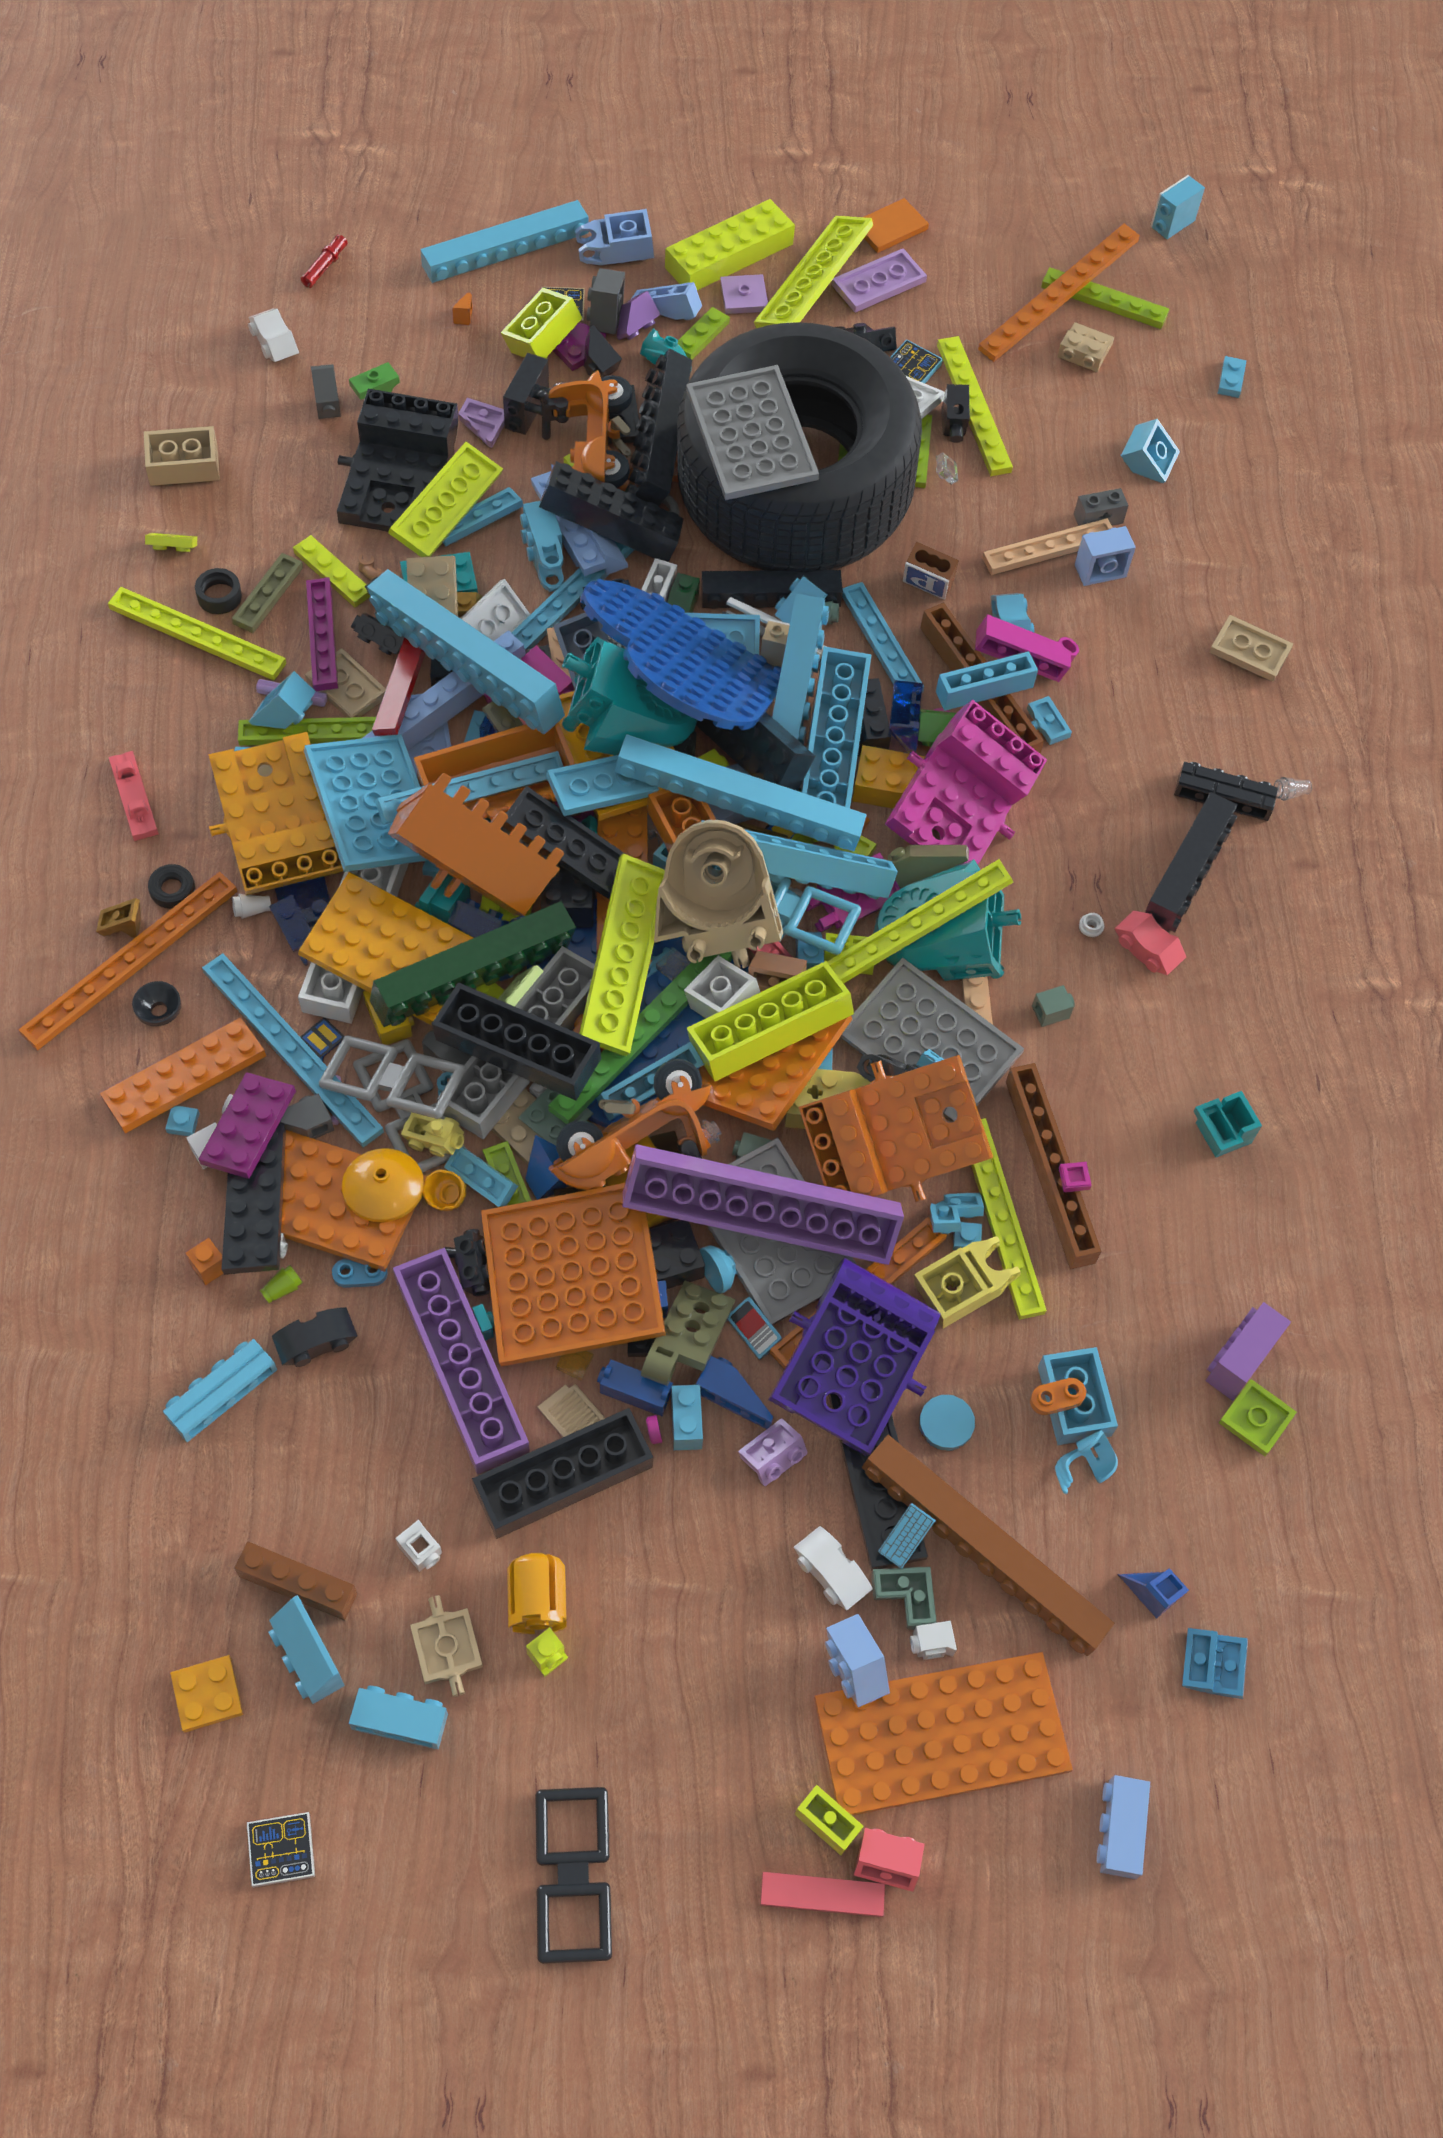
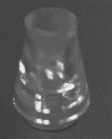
(1292, 788)

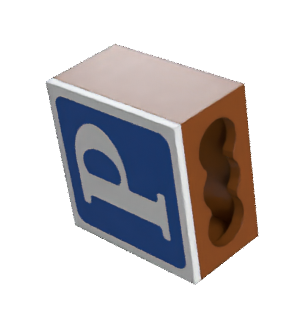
(930, 570)

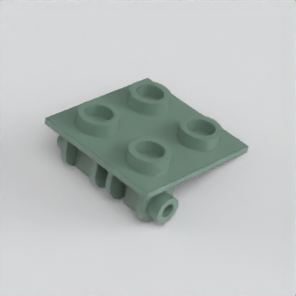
(544, 1122)

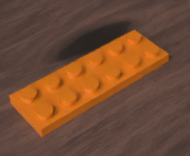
(183, 1075)

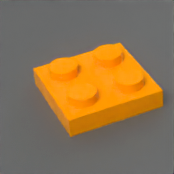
(206, 1693)

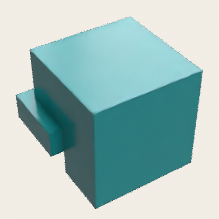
(437, 904)
(1227, 1123)

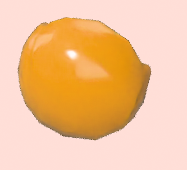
(444, 1190)

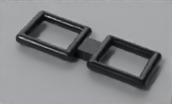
(573, 1875)

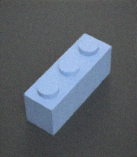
(1124, 1827)

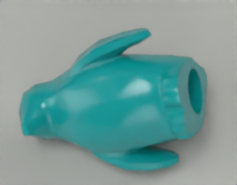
(654, 346)

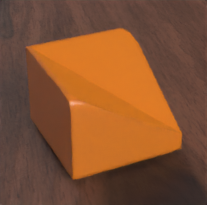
(463, 310)

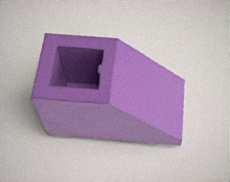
(636, 314)

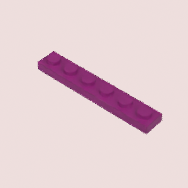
(322, 634)

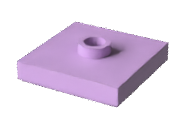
(743, 293)

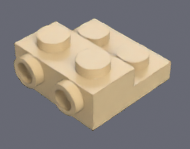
(1085, 346)

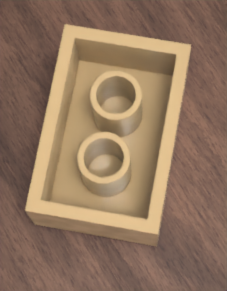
(181, 455)

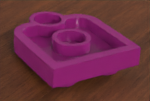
(572, 347)

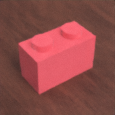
(889, 1859)

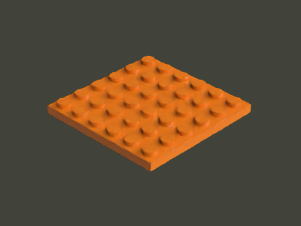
(570, 1275)

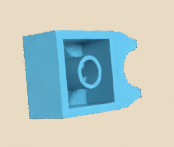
(544, 543)

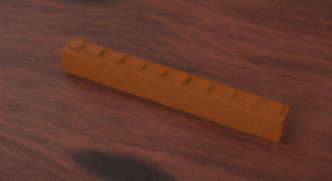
(989, 1547)

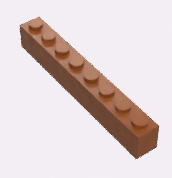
(958, 653)
(1047, 1154)

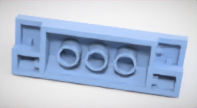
(586, 548)

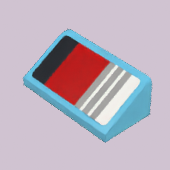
(754, 1328)

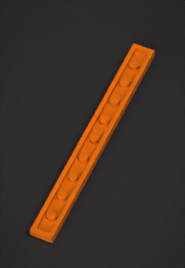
(1058, 292)
(127, 961)

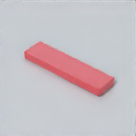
(822, 1894)

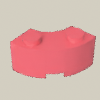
(1150, 942)

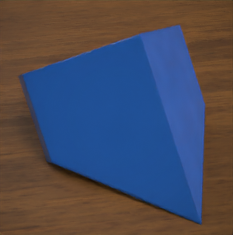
(538, 1175)
(1156, 1589)

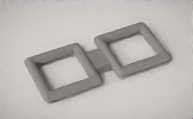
(392, 1077)
(411, 1094)

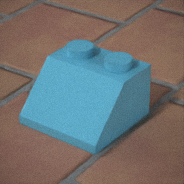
(1150, 451)
(284, 703)

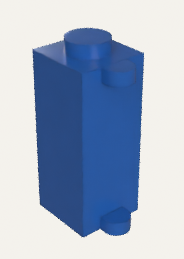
(631, 1388)

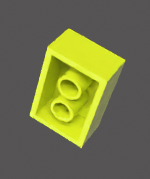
(541, 324)

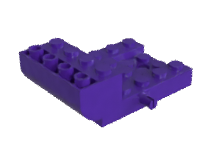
(862, 1350)

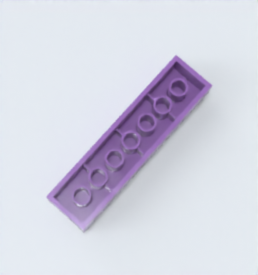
(461, 1361)

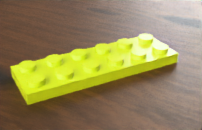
(445, 501)

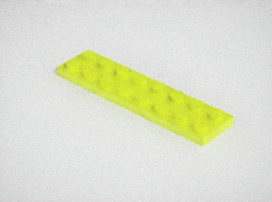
(815, 271)
(623, 956)

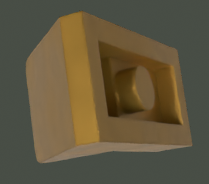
(120, 917)

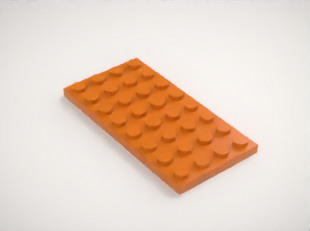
(944, 1735)

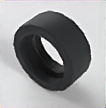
(215, 577)

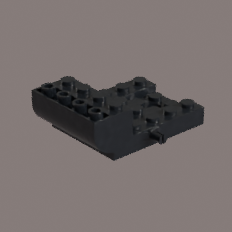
(398, 454)

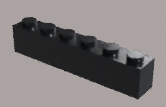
(763, 587)

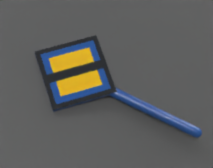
(322, 1037)

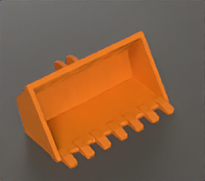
(491, 752)
(473, 848)

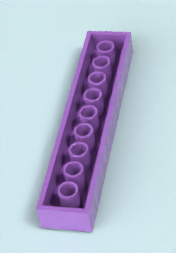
(762, 1204)

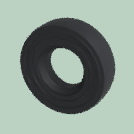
(165, 873)

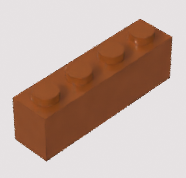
(294, 1579)

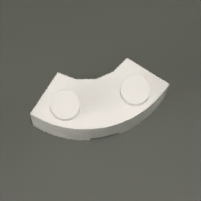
(274, 336)
(839, 1576)

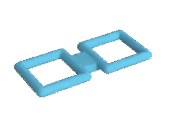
(792, 909)

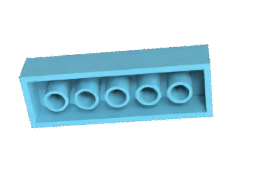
(799, 663)

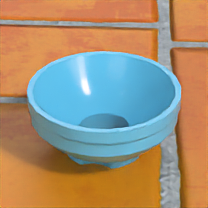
(719, 1268)

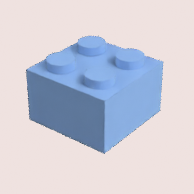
(1104, 555)
(857, 1661)

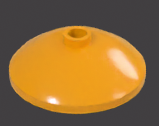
(384, 1197)

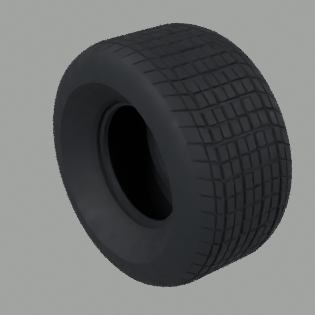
(837, 388)

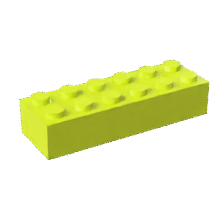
(730, 245)
(770, 1020)

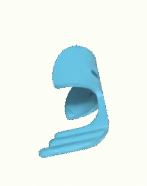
(1102, 1467)

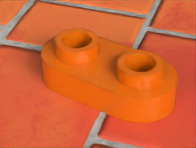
(1059, 1396)

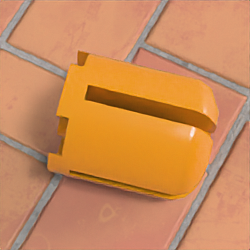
(536, 1593)

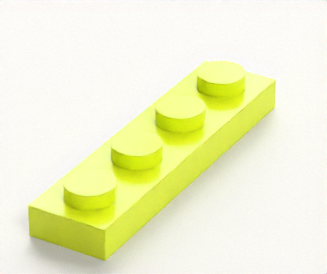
(327, 565)

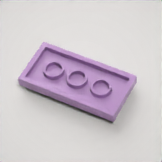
(879, 280)

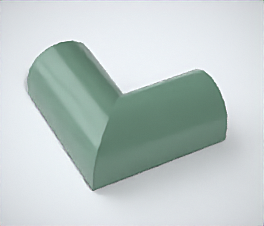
(909, 1584)

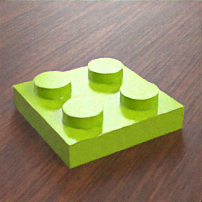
(1257, 1417)

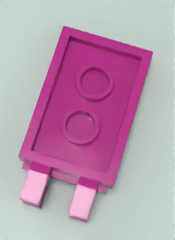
(838, 916)

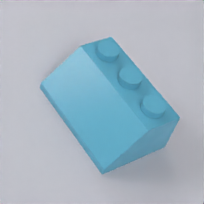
(304, 1651)

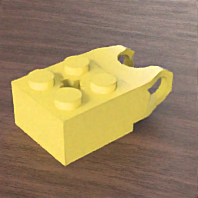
(822, 1085)
(970, 1274)

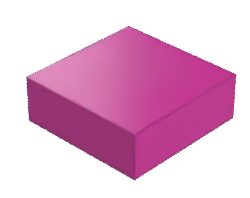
(1075, 1176)

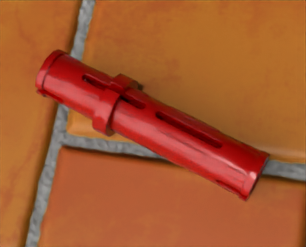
(328, 256)

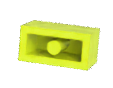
(828, 1820)

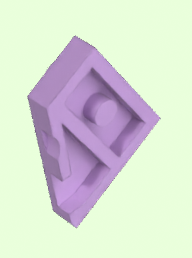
(483, 420)

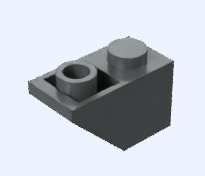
(308, 1117)

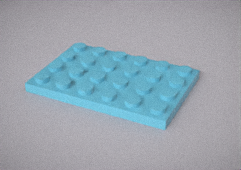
(348, 782)

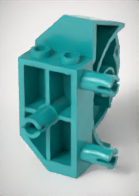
(618, 703)
(964, 945)

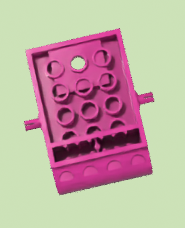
(966, 784)

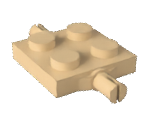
(446, 1646)

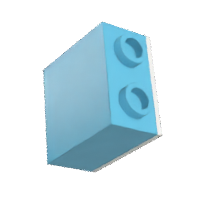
(1177, 207)

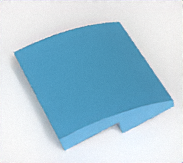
(1215, 1663)

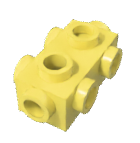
(435, 1134)

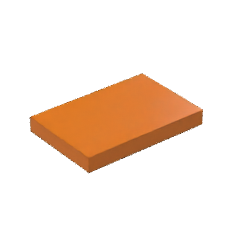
(894, 225)

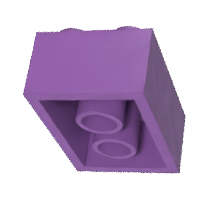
(1246, 1350)

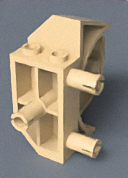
(717, 907)

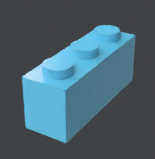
(399, 1717)

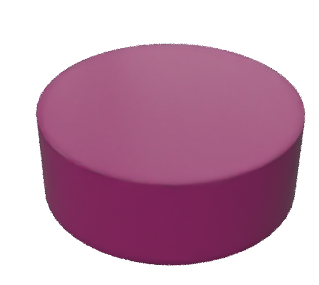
(654, 1429)

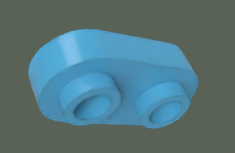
(358, 1275)

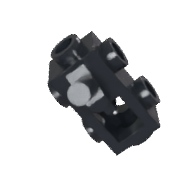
(372, 630)
(471, 1262)

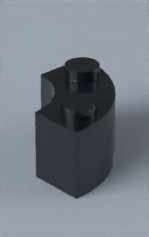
(306, 1340)

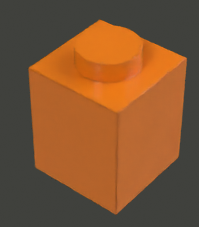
(206, 1261)

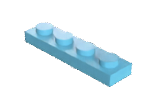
(485, 513)

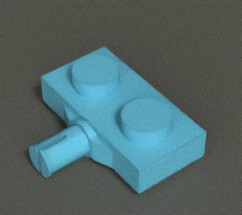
(1048, 720)

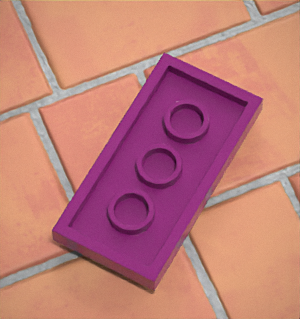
(247, 1125)

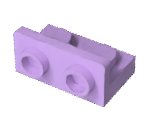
(774, 1451)

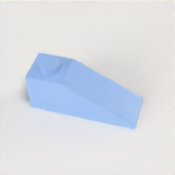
(675, 301)

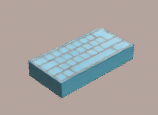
(906, 1535)

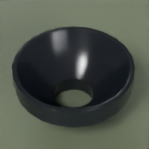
(156, 994)

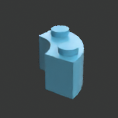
(1012, 609)

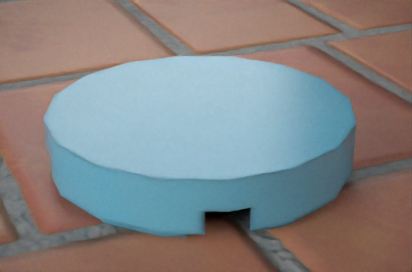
(947, 1422)

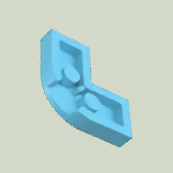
(947, 1213)

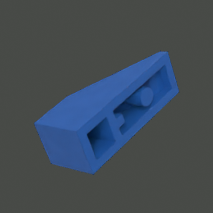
(728, 1389)

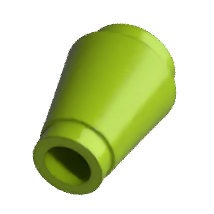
(281, 1284)

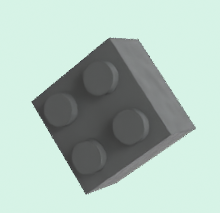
(606, 300)

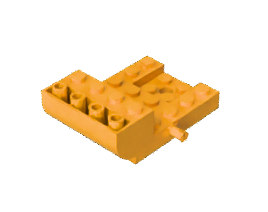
(276, 818)

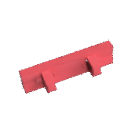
(133, 796)

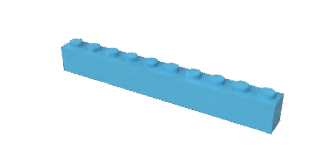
(740, 793)

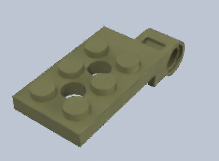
(686, 1346)

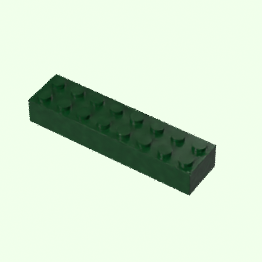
(471, 964)

